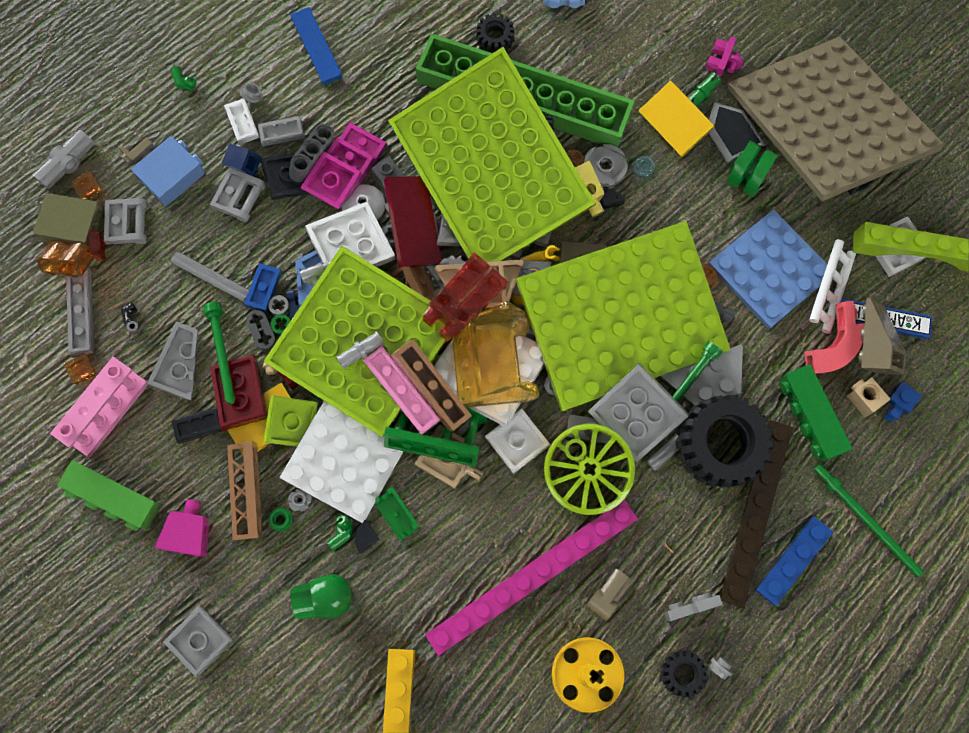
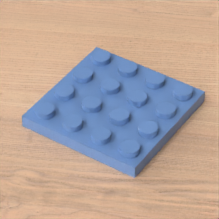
(770, 269)

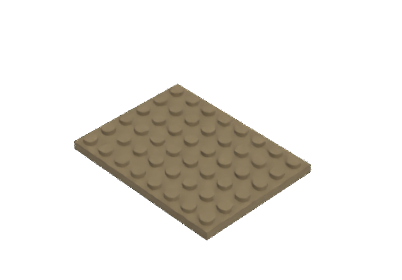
(833, 118)

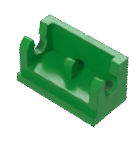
(396, 514)

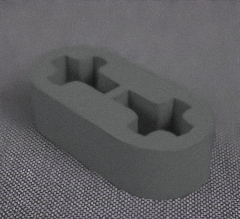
(256, 332)

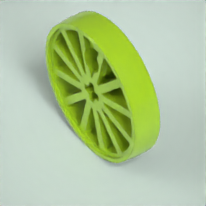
(582, 459)

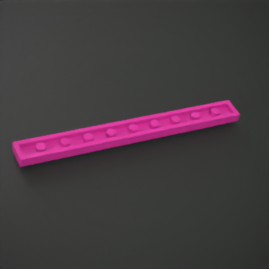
(530, 577)

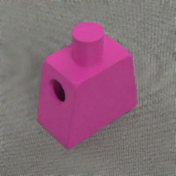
(185, 531)

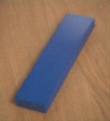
(316, 46)

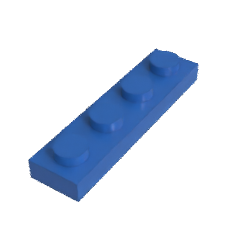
(794, 561)

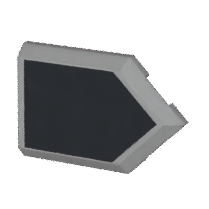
(732, 131)

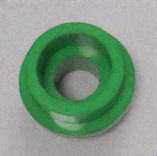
(275, 514)

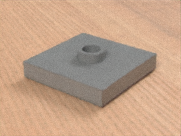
(198, 641)

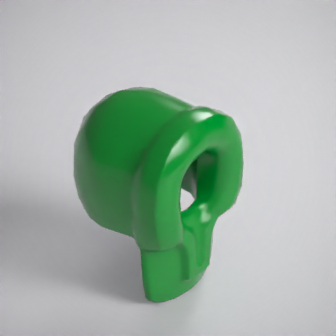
(322, 598)

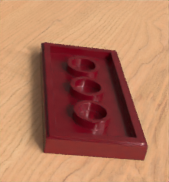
(412, 221)

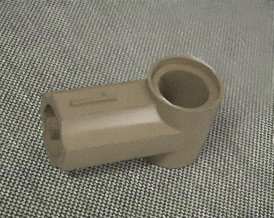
(606, 599)

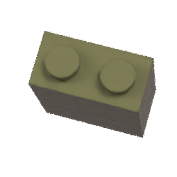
(67, 219)

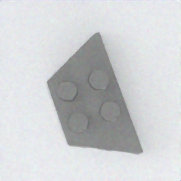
(718, 378)

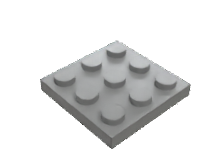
(639, 411)

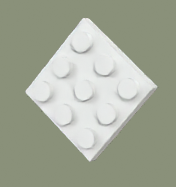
(355, 230)

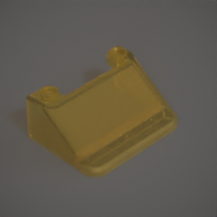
(488, 358)

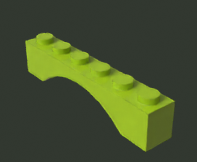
(889, 240)

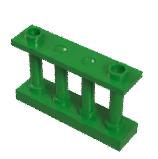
(434, 447)

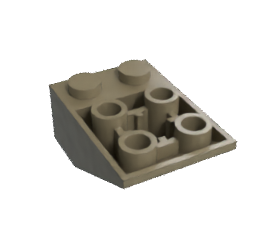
(881, 344)

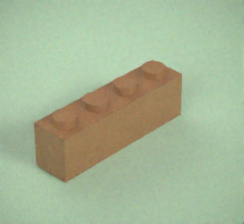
(431, 385)

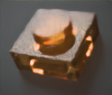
(86, 186)
(80, 369)

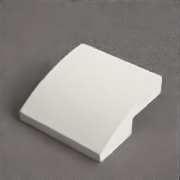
(895, 263)

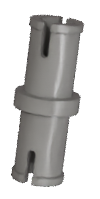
(360, 350)

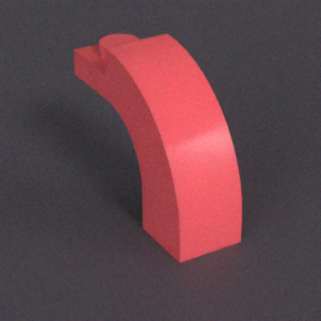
(845, 344)

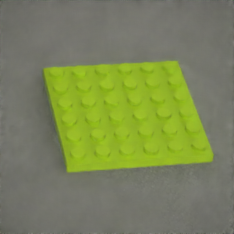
(347, 307)

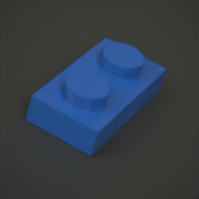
(263, 287)

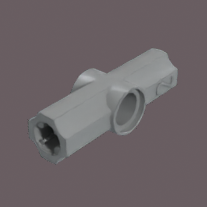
(64, 159)

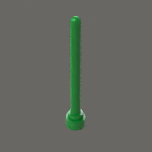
(213, 312)
(710, 353)

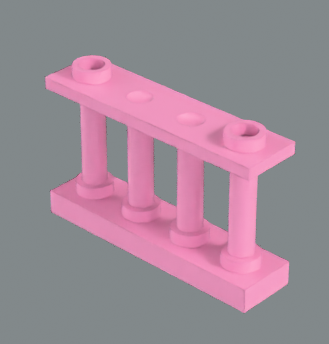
(100, 407)

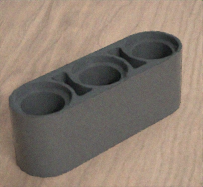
(312, 144)

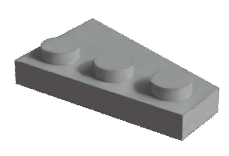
(177, 363)

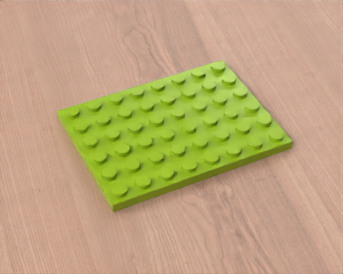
(491, 160)
(621, 309)

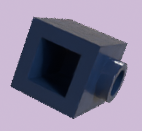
(237, 158)

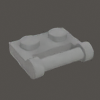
(231, 191)
(118, 221)

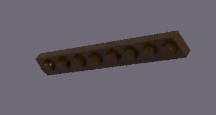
(755, 520)

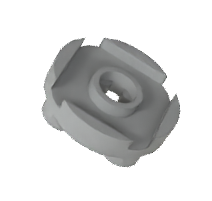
(617, 164)

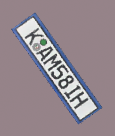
(905, 322)

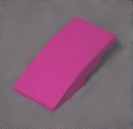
(344, 166)

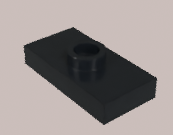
(196, 426)

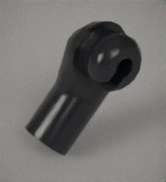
(127, 315)

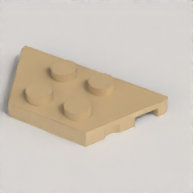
(507, 269)

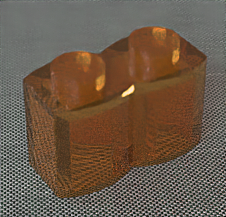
(65, 259)

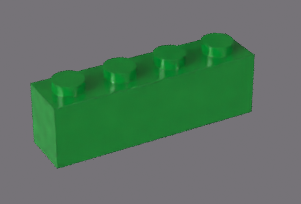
(814, 414)

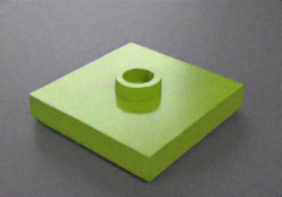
(288, 420)

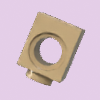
(877, 395)

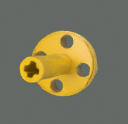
(579, 676)

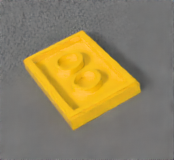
(676, 118)
(256, 431)

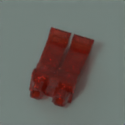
(458, 314)

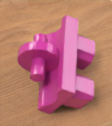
(724, 49)

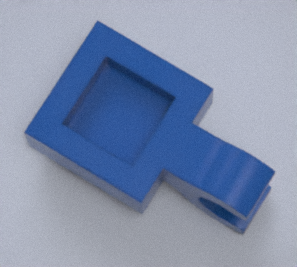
(902, 400)

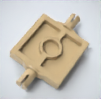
(447, 471)

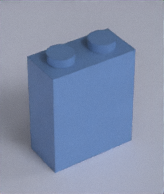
(169, 170)

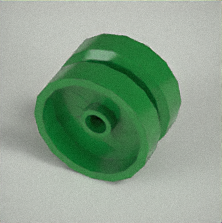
(751, 169)

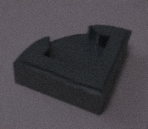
(611, 198)
(365, 537)

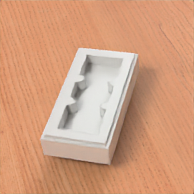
(241, 121)

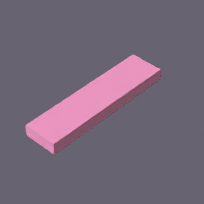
(401, 390)

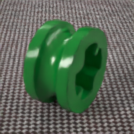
(274, 323)

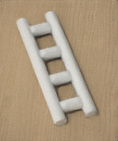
(824, 292)

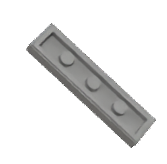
(80, 314)

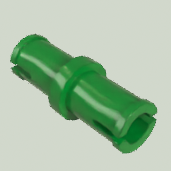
(703, 91)

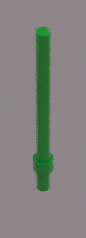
(834, 485)

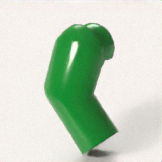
(182, 82)
(344, 532)

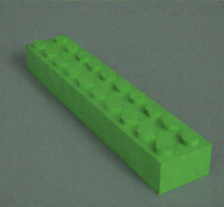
(573, 105)

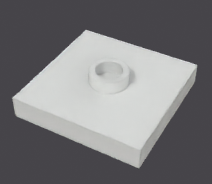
(518, 441)

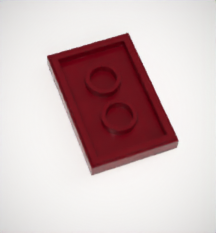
(248, 394)

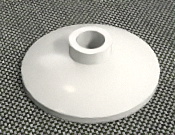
(371, 195)

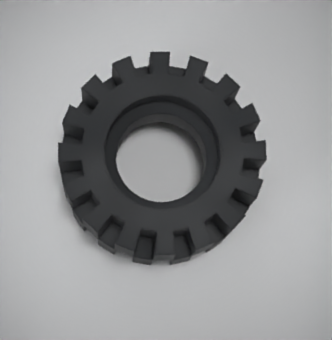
(495, 23)
(699, 673)

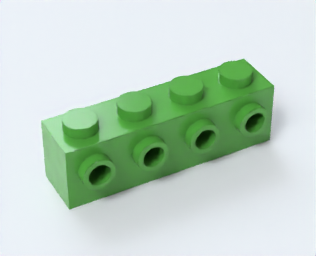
(109, 495)

